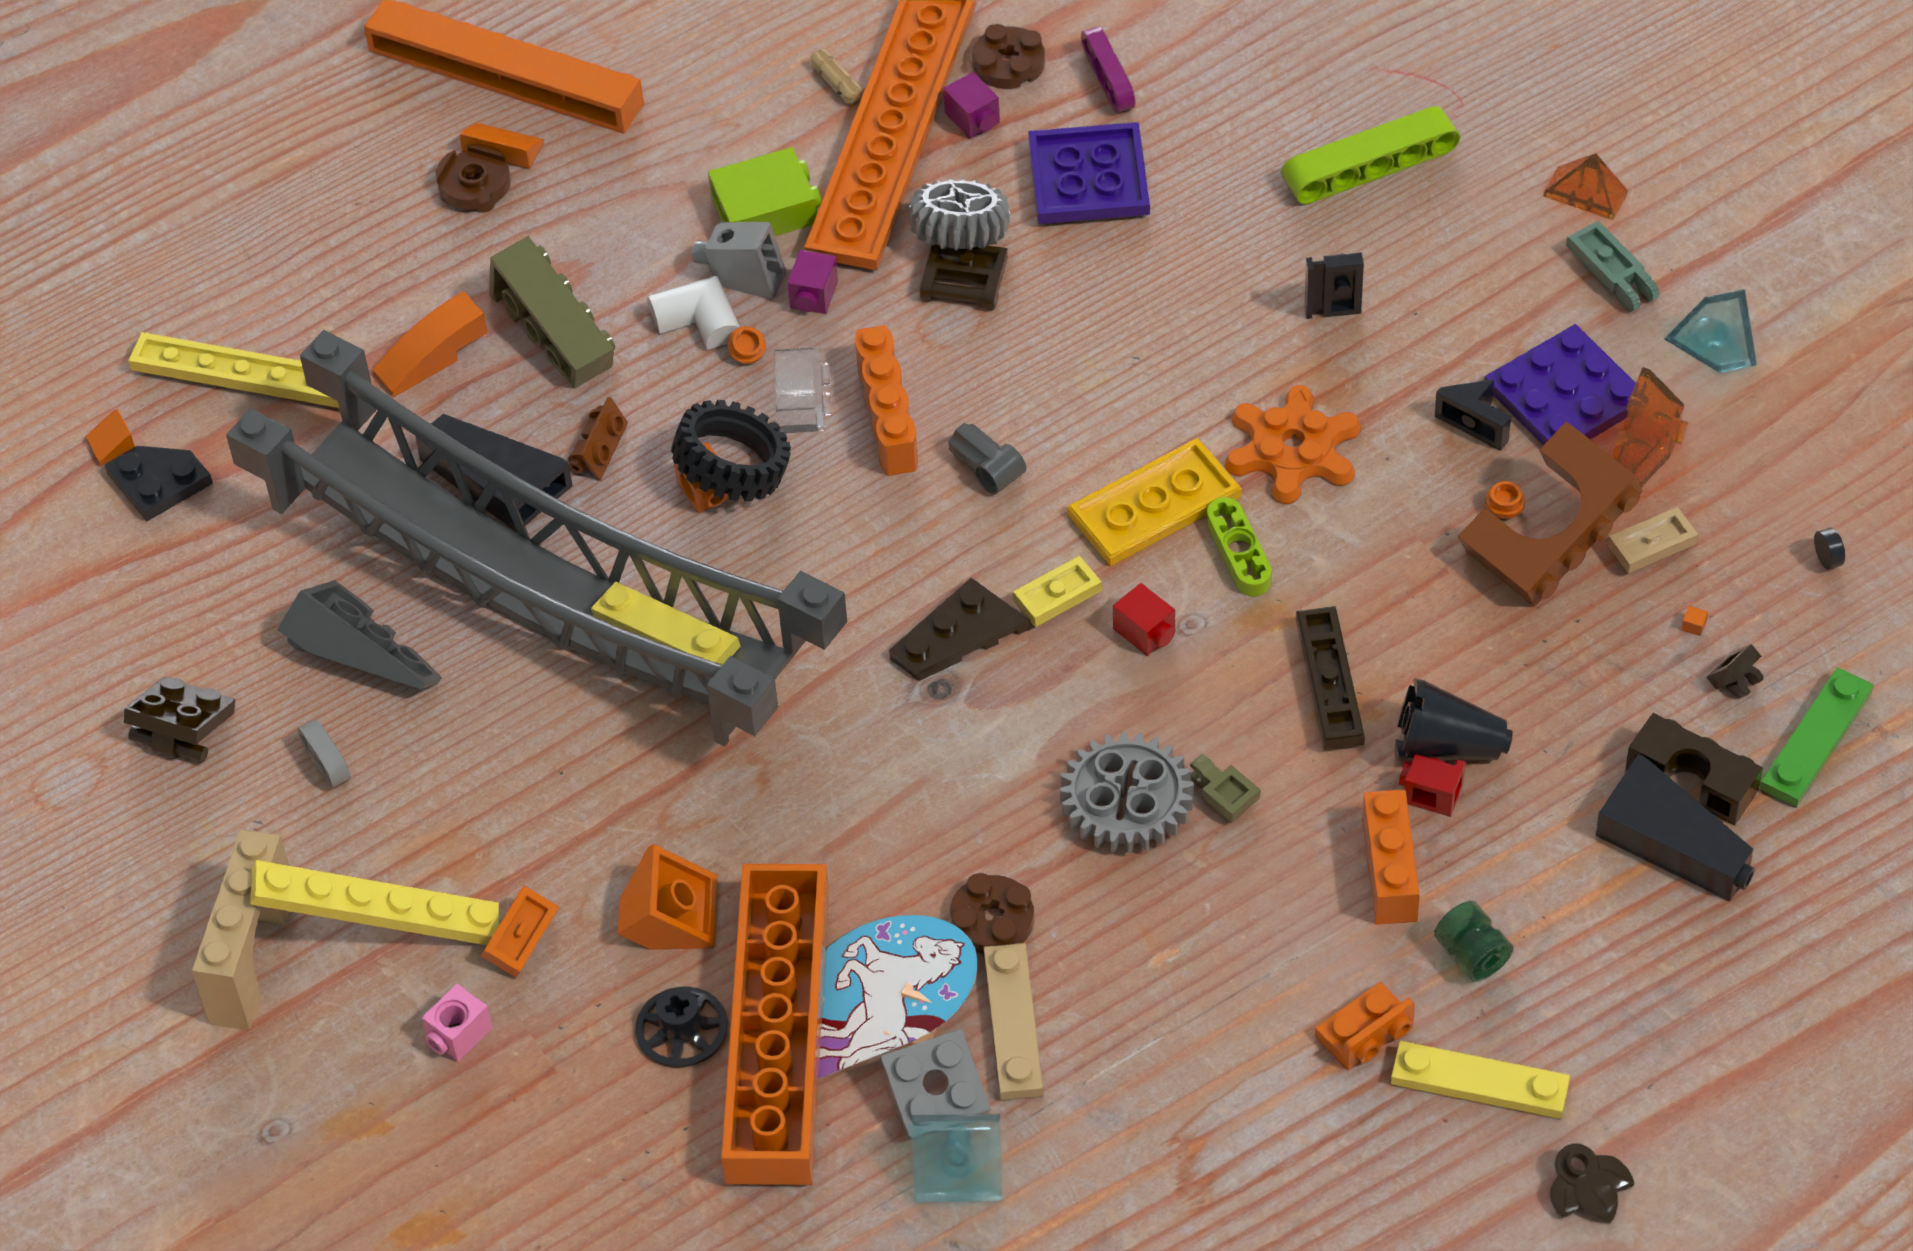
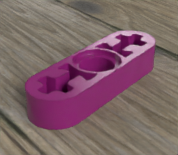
(1108, 69)

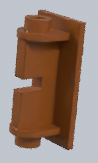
(603, 434)

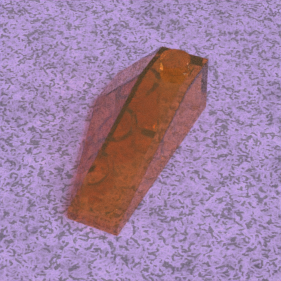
(1650, 427)

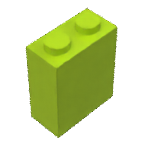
(766, 190)

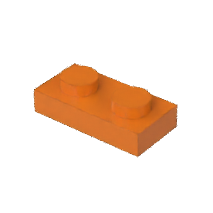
(519, 931)

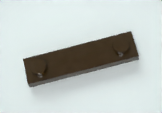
(1330, 678)

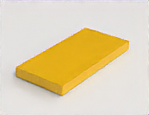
(1152, 501)

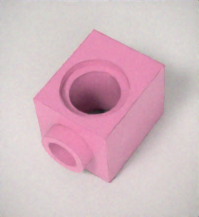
(454, 1008)

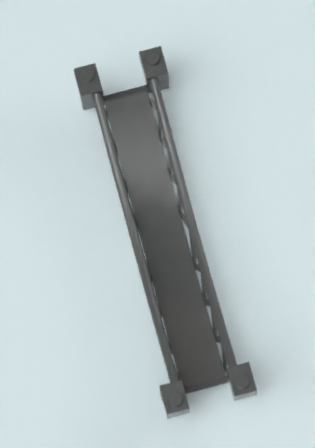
(510, 568)

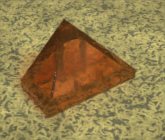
(1587, 186)

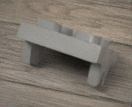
(947, 1054)

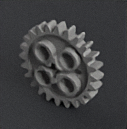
(1090, 784)

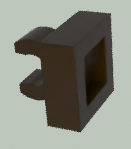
(1735, 668)

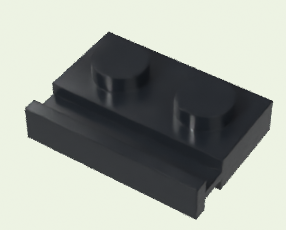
(1334, 285)

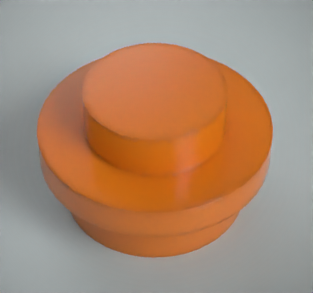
(746, 345)
(1505, 500)

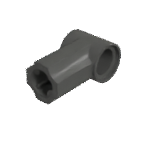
(993, 464)

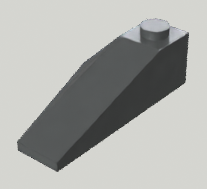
(339, 627)

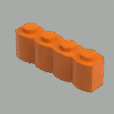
(886, 400)

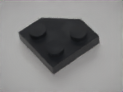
(157, 477)

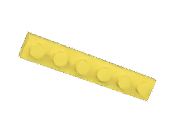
(224, 368)
(373, 903)

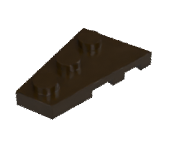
(958, 626)

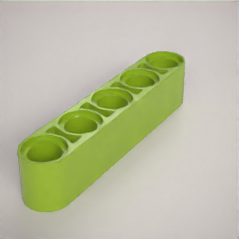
(1370, 155)

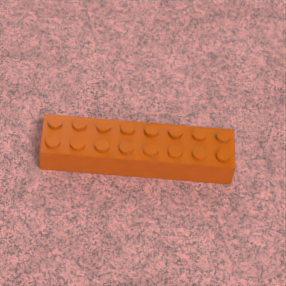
(776, 1025)

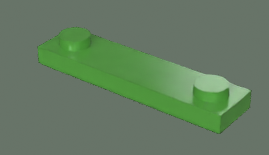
(1816, 737)

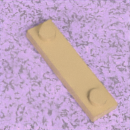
(1013, 1021)

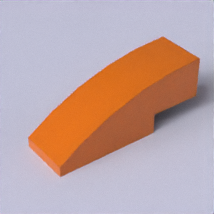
(431, 344)

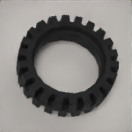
(721, 474)

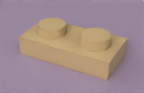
(1652, 540)

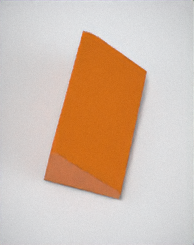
(514, 146)

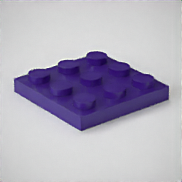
(1088, 173)
(1564, 382)

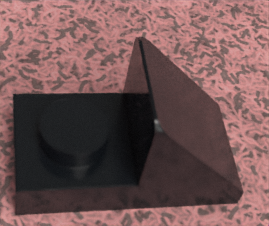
(1470, 410)

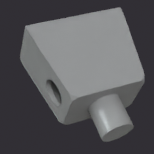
(743, 257)

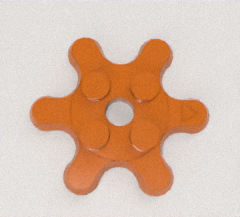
(1289, 464)

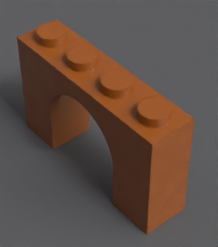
(1537, 565)

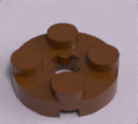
(1008, 40)
(473, 194)
(993, 892)

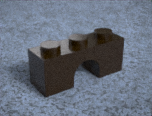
(1728, 778)

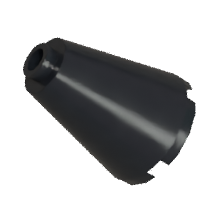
(1448, 727)

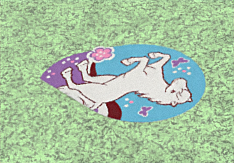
(866, 982)

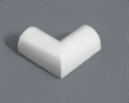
(697, 303)

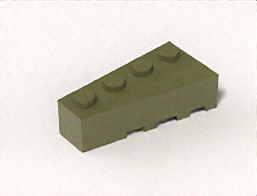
(550, 311)

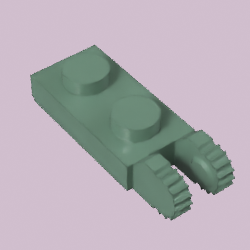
(1612, 264)

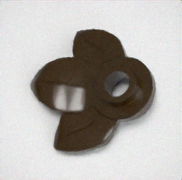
(1589, 1188)

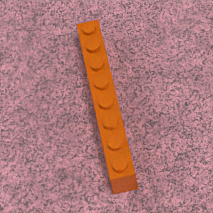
(504, 65)

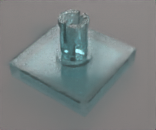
(957, 1157)

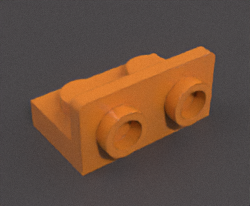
(1366, 1025)

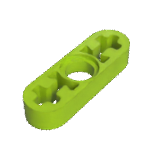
(1238, 561)

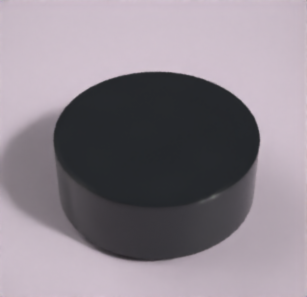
(1829, 548)

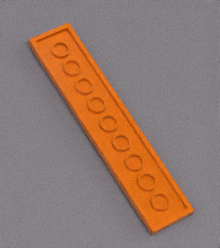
(889, 131)

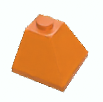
(669, 903)

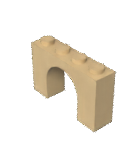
(225, 956)

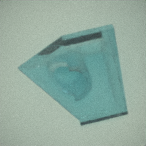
(1718, 332)

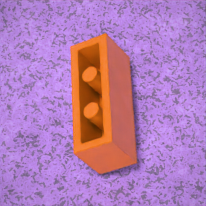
(1390, 857)

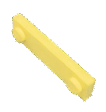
(664, 624)
(1480, 1079)

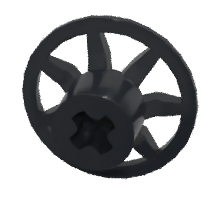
(680, 1020)

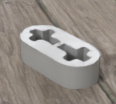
(324, 753)

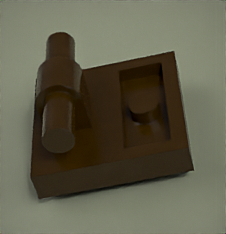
(177, 717)

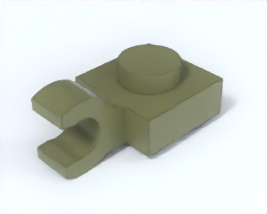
(1225, 791)

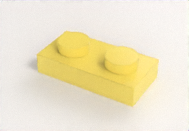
(1057, 591)

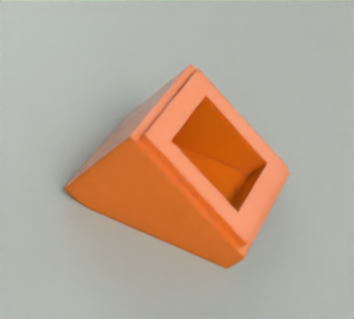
(110, 438)

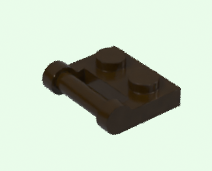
(974, 266)

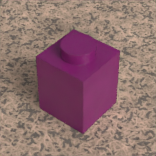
(971, 105)
(812, 281)

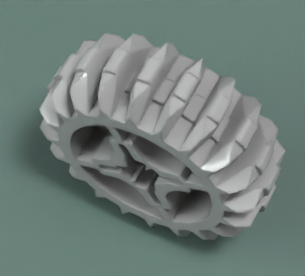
(959, 214)

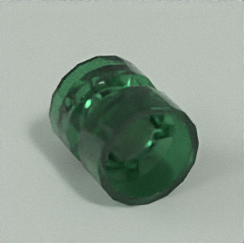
(1471, 938)

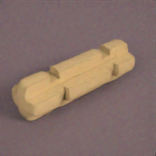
(836, 76)

